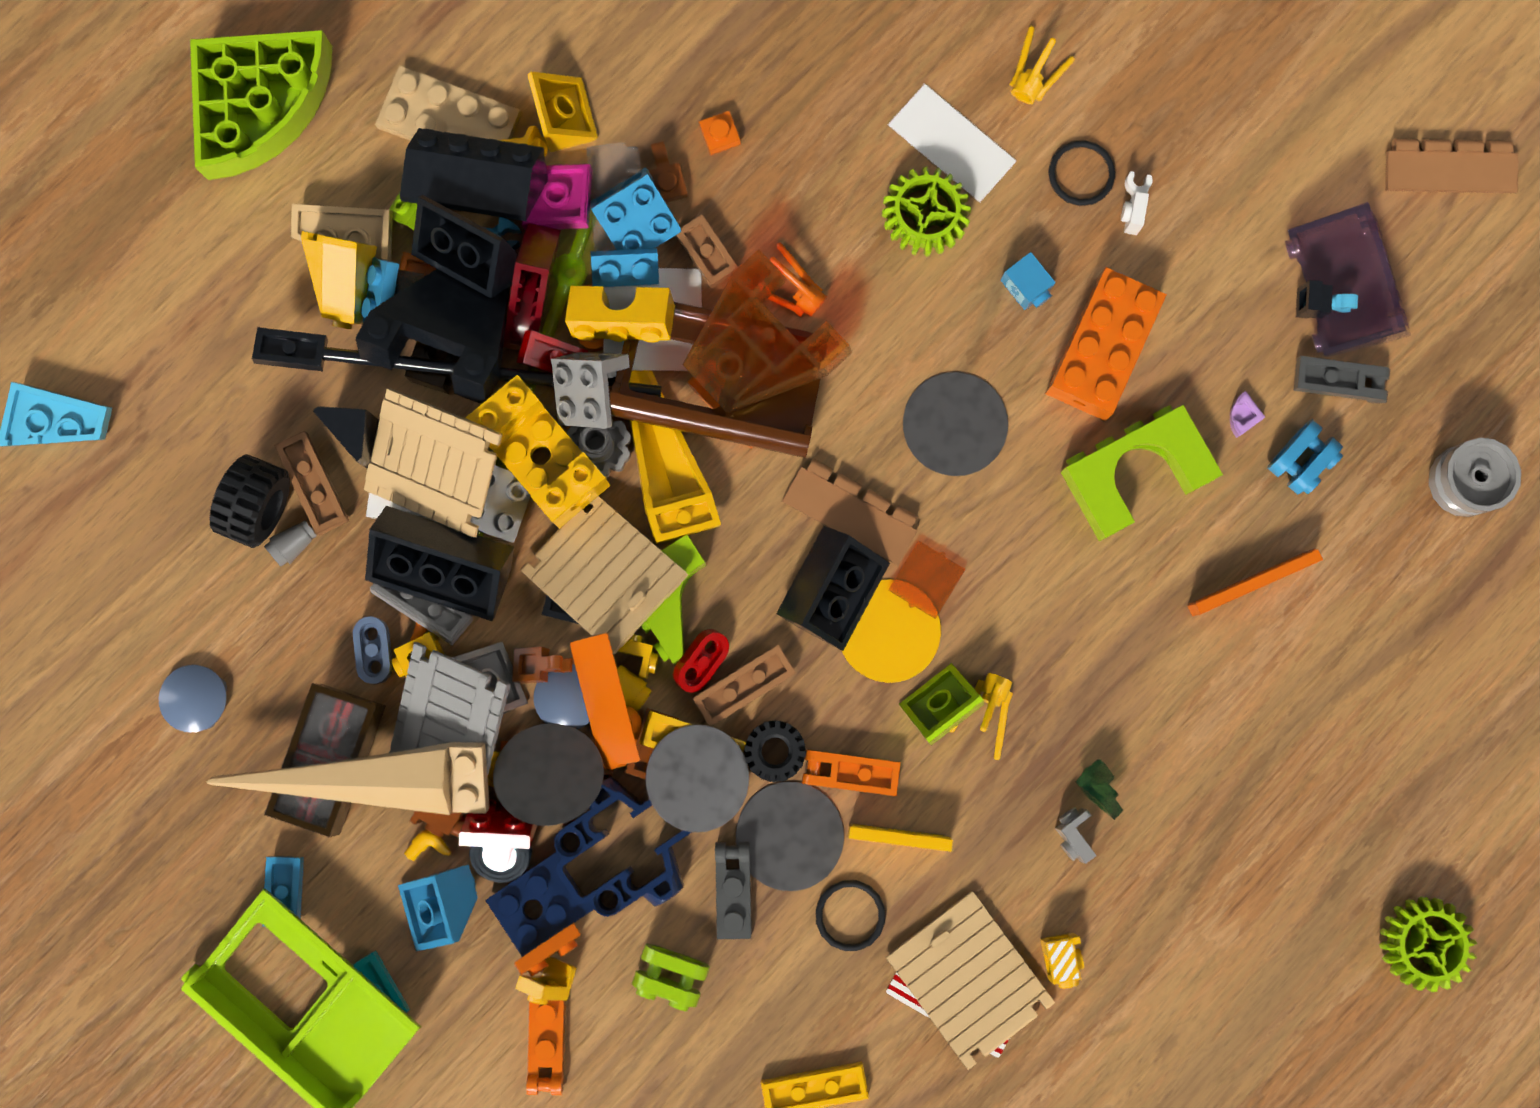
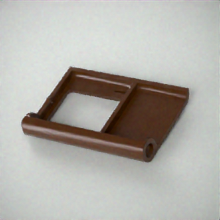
(773, 424)

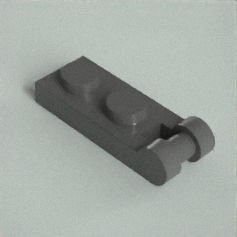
(1341, 379)
(733, 891)

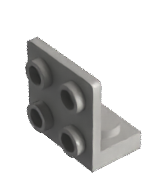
(583, 387)
(503, 506)

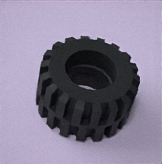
(249, 501)

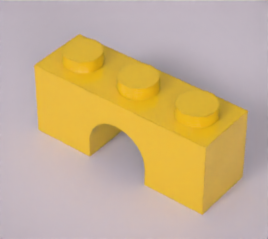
(645, 319)

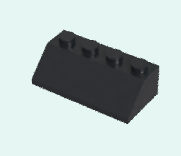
(474, 173)
(438, 563)

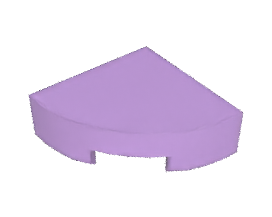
(1244, 414)

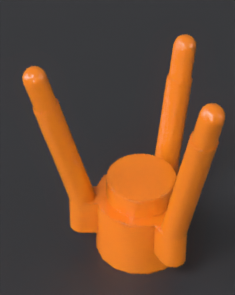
(809, 295)

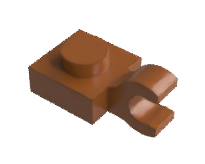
(667, 177)
(534, 663)

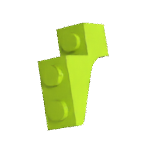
(667, 619)

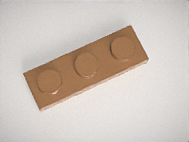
(311, 483)
(744, 686)

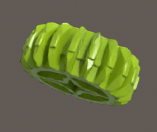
(914, 206)
(1454, 937)

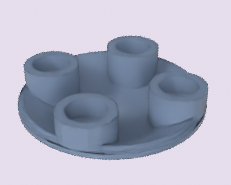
(192, 698)
(561, 700)

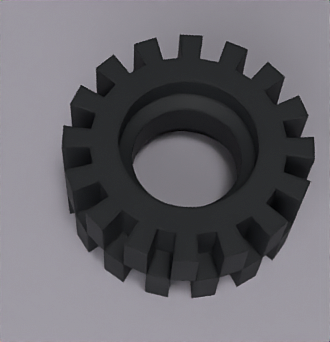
(781, 771)

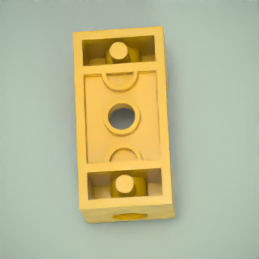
(568, 478)

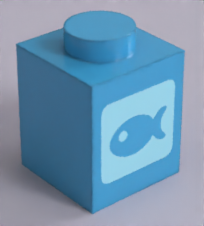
(1028, 282)

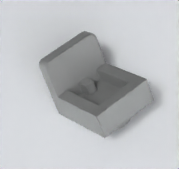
(1074, 844)

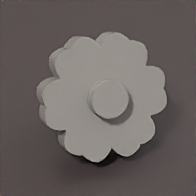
(604, 447)

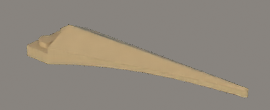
(420, 779)

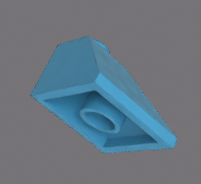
(439, 906)

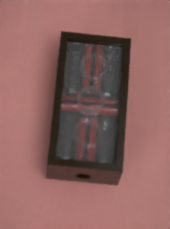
(328, 730)

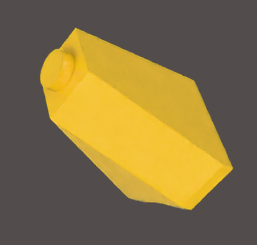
(338, 276)

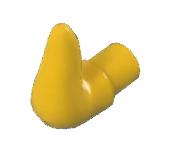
(424, 840)

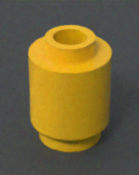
(633, 688)

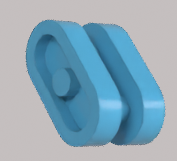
(1325, 455)

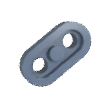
(369, 651)

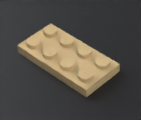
(432, 104)

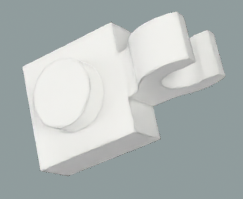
(1135, 210)

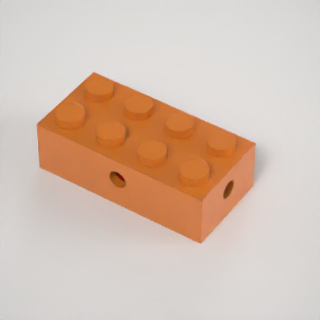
(1106, 344)

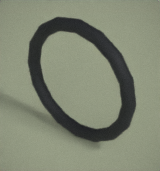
(1079, 144)
(881, 915)

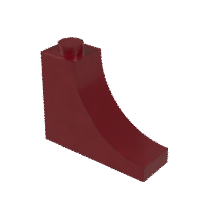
(530, 283)

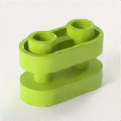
(651, 984)

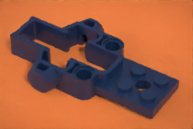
(558, 892)

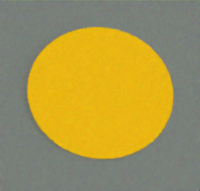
(892, 638)

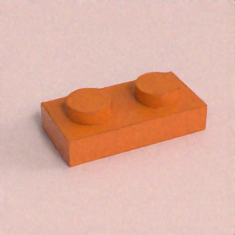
(536, 959)

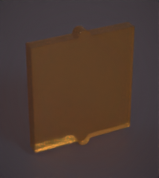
(926, 579)

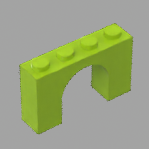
(1169, 436)

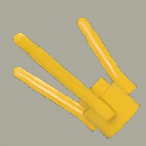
(1029, 85)
(995, 691)

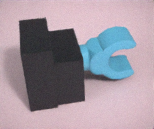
(1317, 301)

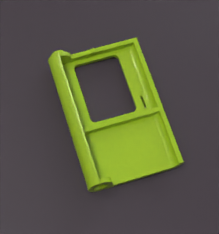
(341, 1039)

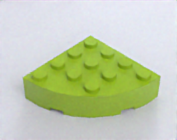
(254, 96)

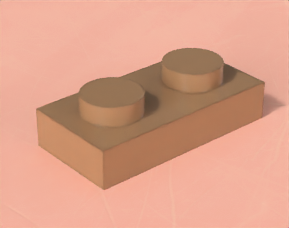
(706, 251)

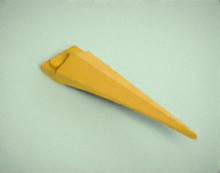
(670, 479)

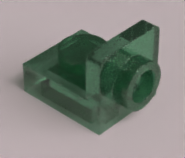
(1095, 785)

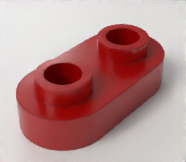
(702, 661)

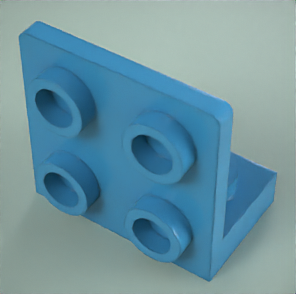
(635, 214)

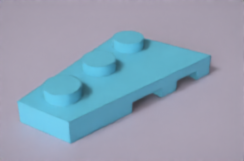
(50, 417)

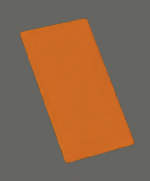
(604, 700)

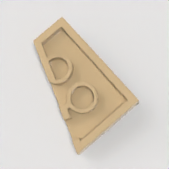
(346, 223)

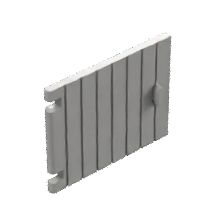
(447, 704)

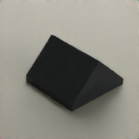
(353, 429)

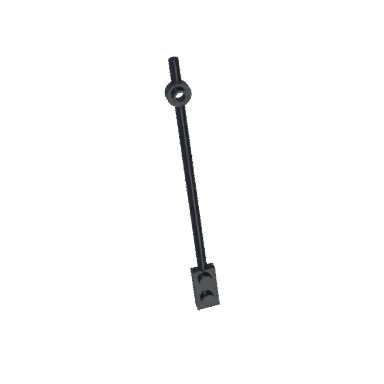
(310, 351)

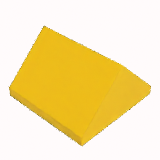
(562, 110)

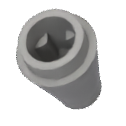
(290, 543)

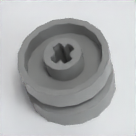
(1475, 477)

